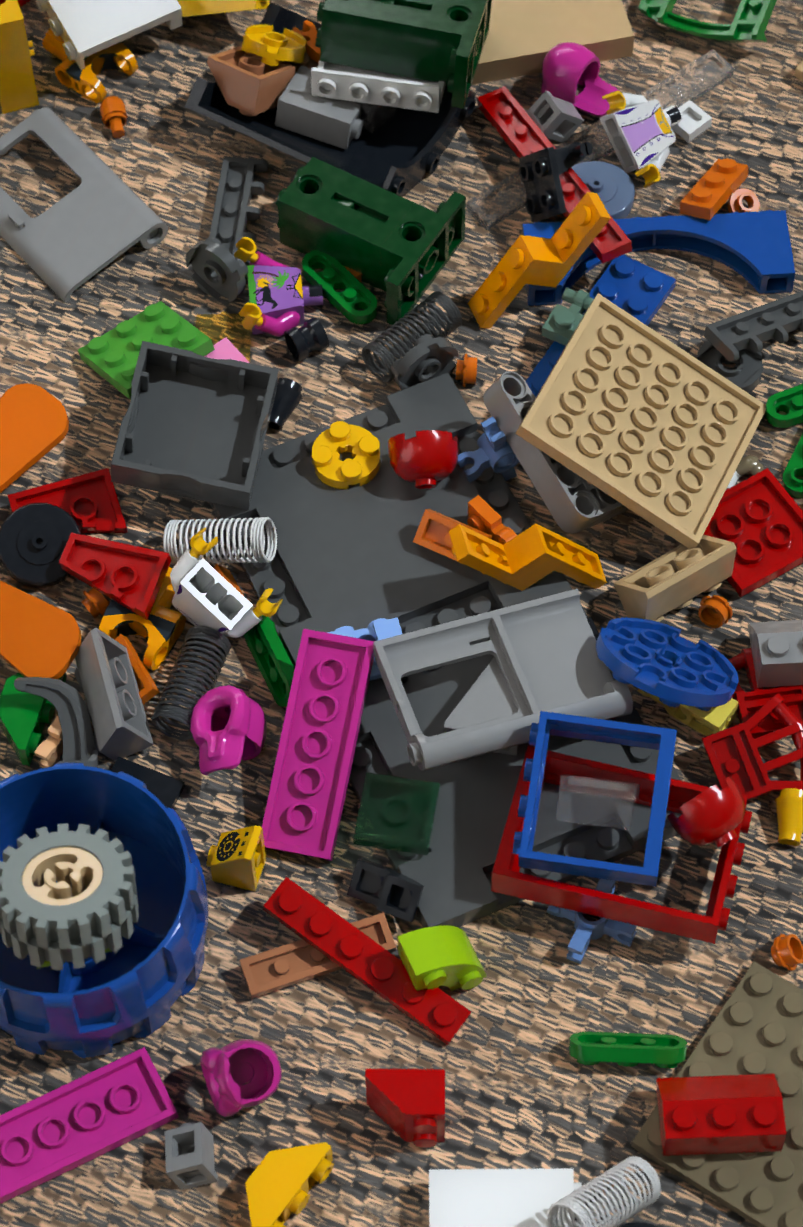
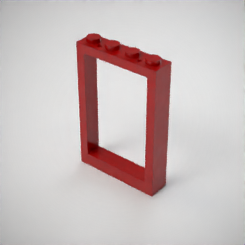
(509, 880)

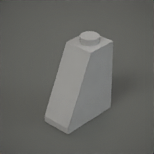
(317, 117)
(484, 701)

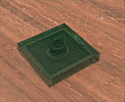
(396, 813)

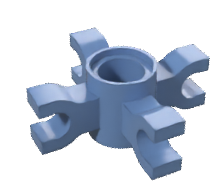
(492, 452)
(593, 930)

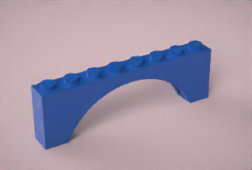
(748, 242)

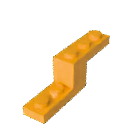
(539, 260)
(527, 557)

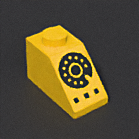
(238, 858)

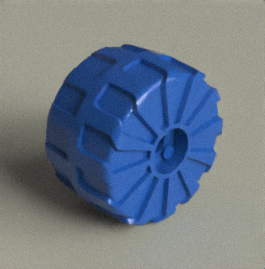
(163, 957)

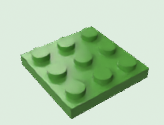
(117, 351)

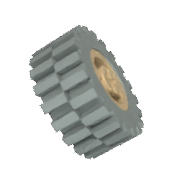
(44, 917)

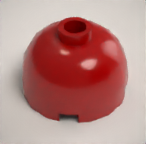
(424, 458)
(711, 815)

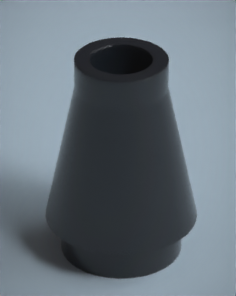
(286, 400)

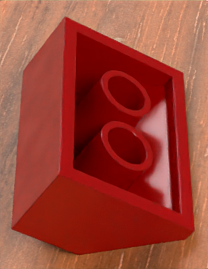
(720, 1114)

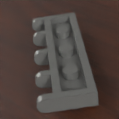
(233, 200)
(756, 326)

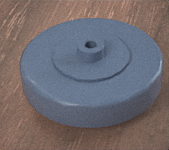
(610, 184)

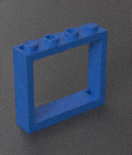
(601, 731)

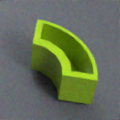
(440, 958)

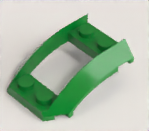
(747, 24)

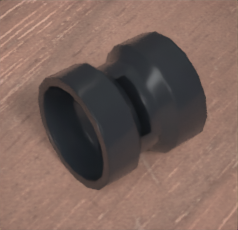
(306, 339)

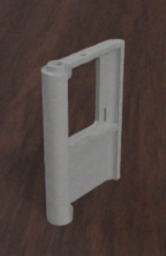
(86, 225)
(545, 660)

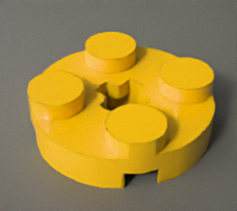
(273, 45)
(340, 439)

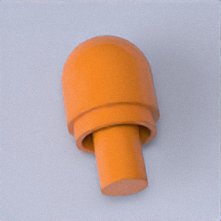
(114, 115)

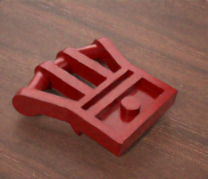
(752, 701)
(737, 755)

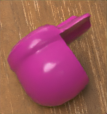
(573, 65)
(227, 728)
(236, 1064)

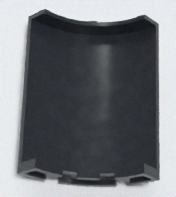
(390, 157)

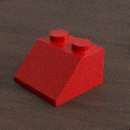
(409, 1102)

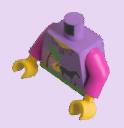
(274, 293)

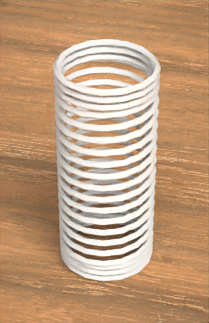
(257, 539)
(586, 1216)

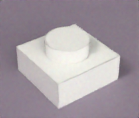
(693, 121)

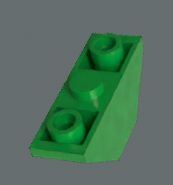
(24, 718)

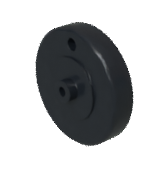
(34, 542)

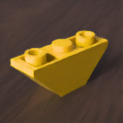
(283, 1182)

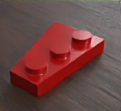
(86, 497)
(117, 570)

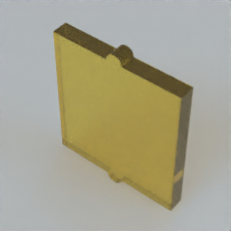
(226, 325)

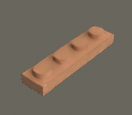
(301, 961)

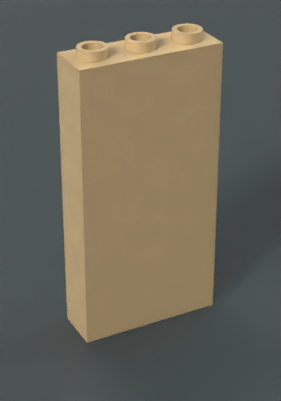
(527, 29)

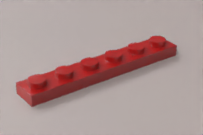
(365, 960)

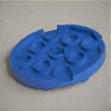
(665, 664)

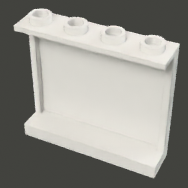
(98, 24)
(375, 87)
(497, 1196)

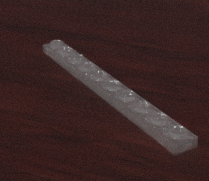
(684, 85)

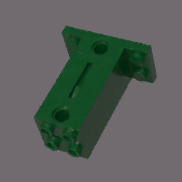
(408, 38)
(370, 231)

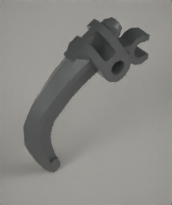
(73, 717)

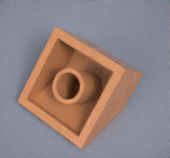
(248, 81)

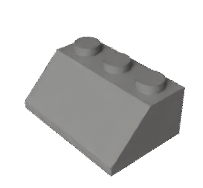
(777, 652)
(112, 696)

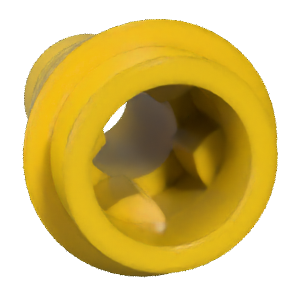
(790, 816)

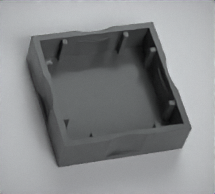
(194, 425)

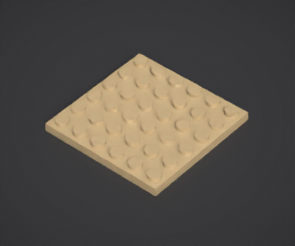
(643, 421)

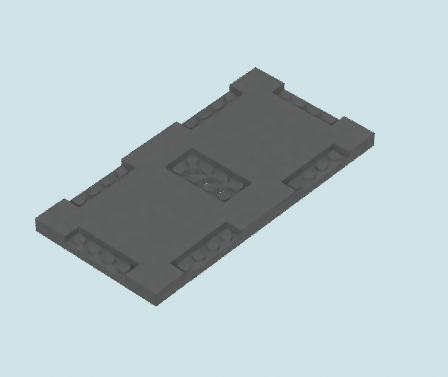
(354, 561)

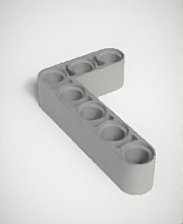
(565, 494)

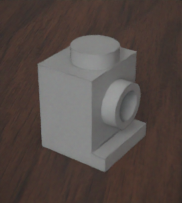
(555, 117)
(190, 1155)

